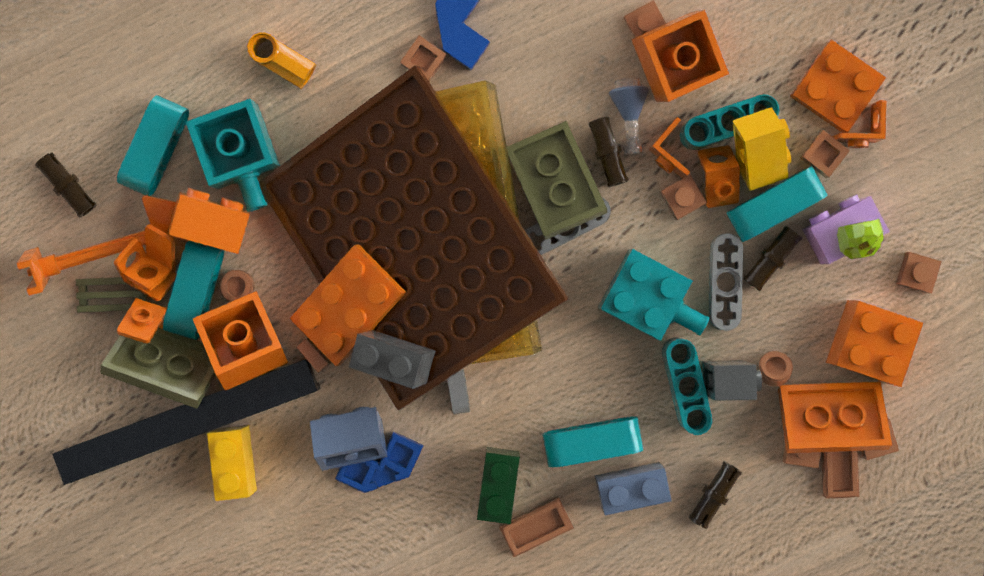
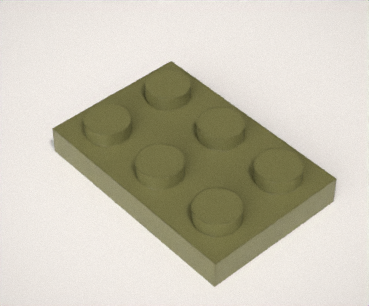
(556, 180)
(165, 366)

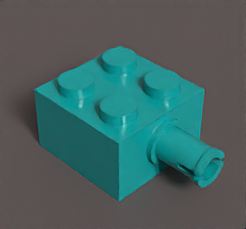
(235, 149)
(650, 297)

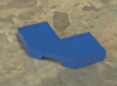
(457, 38)
(373, 474)

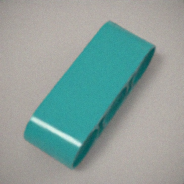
(712, 125)
(152, 145)
(777, 204)
(193, 288)
(698, 397)
(593, 441)

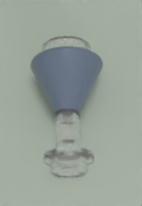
(629, 99)

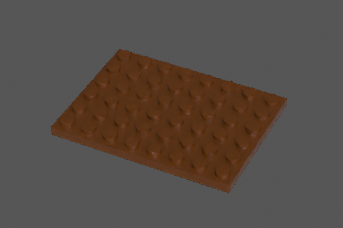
(429, 215)

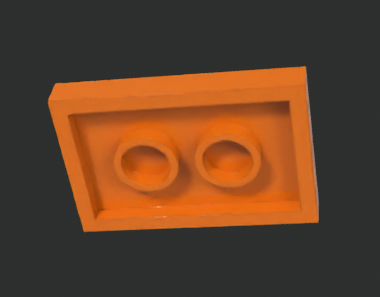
(347, 303)
(834, 417)

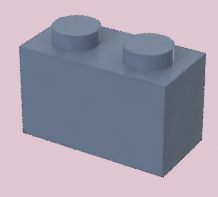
(348, 438)
(633, 488)

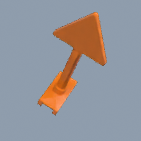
(42, 268)

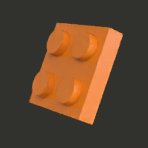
(838, 86)

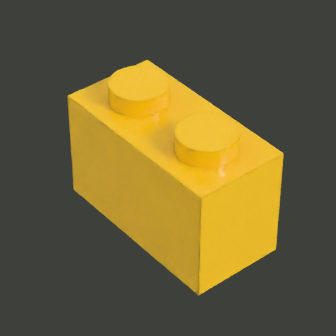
(762, 148)
(232, 462)

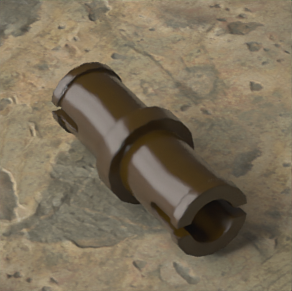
(608, 151)
(65, 184)
(772, 258)
(715, 495)

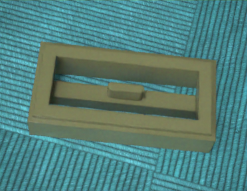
(83, 295)

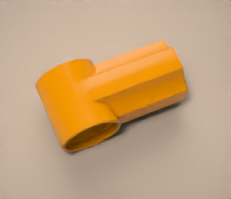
(282, 61)

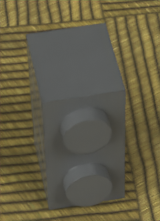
(392, 359)
(731, 380)

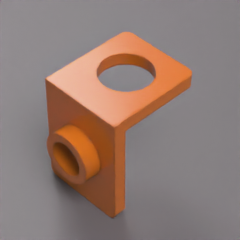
(877, 133)
(664, 159)
(721, 178)
(159, 256)
(146, 273)
(142, 321)

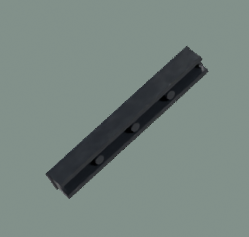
(185, 422)

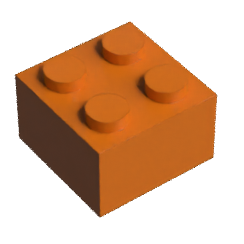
(680, 56)
(208, 221)
(240, 341)
(874, 342)

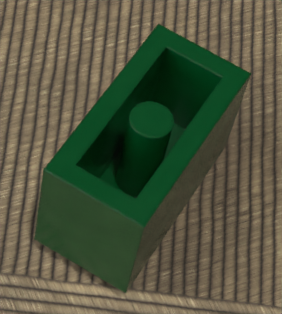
(498, 485)

